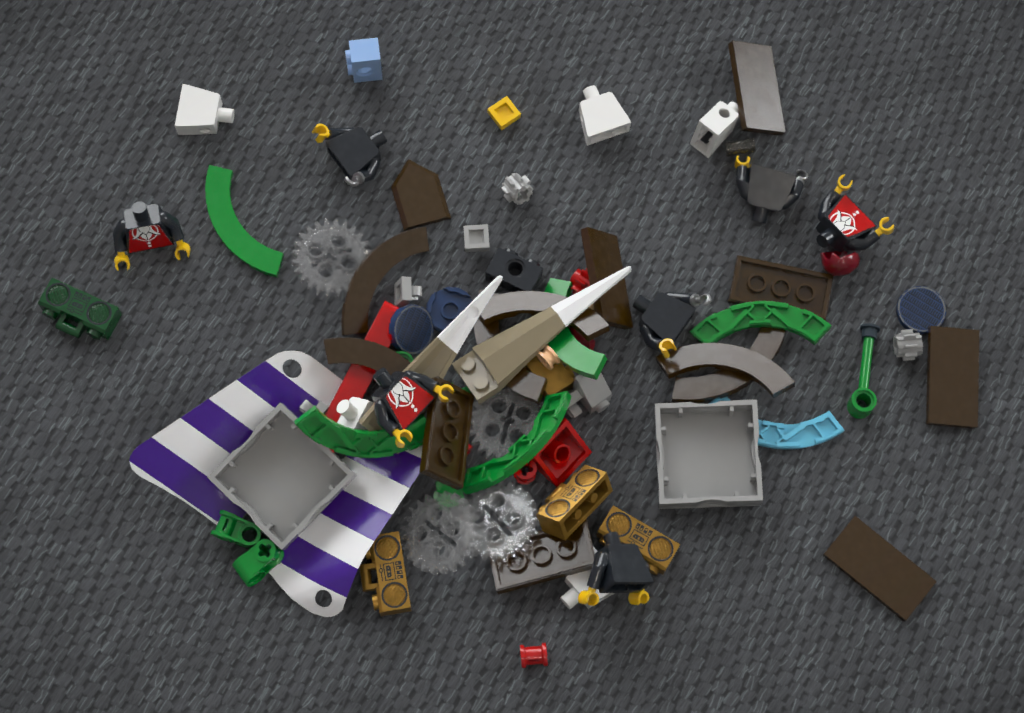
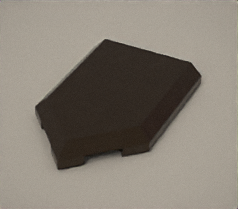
(419, 197)

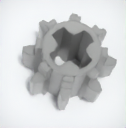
(517, 188)
(907, 344)

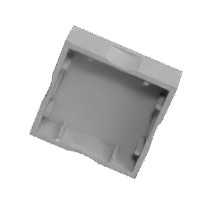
(708, 454)
(282, 477)

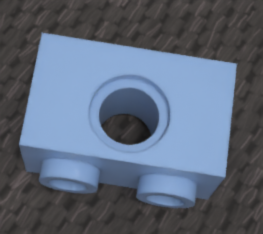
(364, 60)

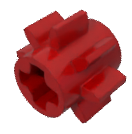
(579, 280)

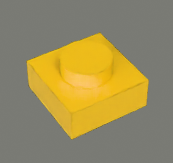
(504, 113)

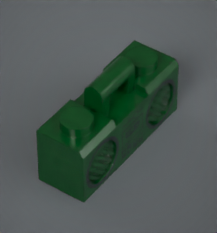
(71, 303)

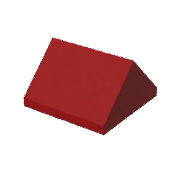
(561, 454)

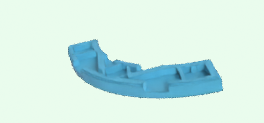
(796, 435)

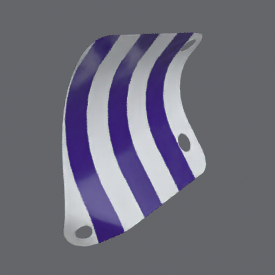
(341, 535)

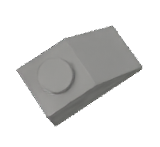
(594, 393)

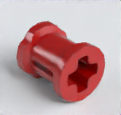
(525, 480)
(533, 655)

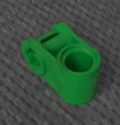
(235, 529)
(255, 564)

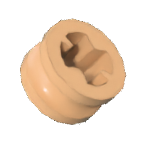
(548, 357)

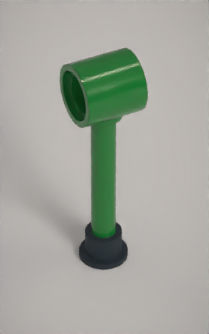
(869, 335)

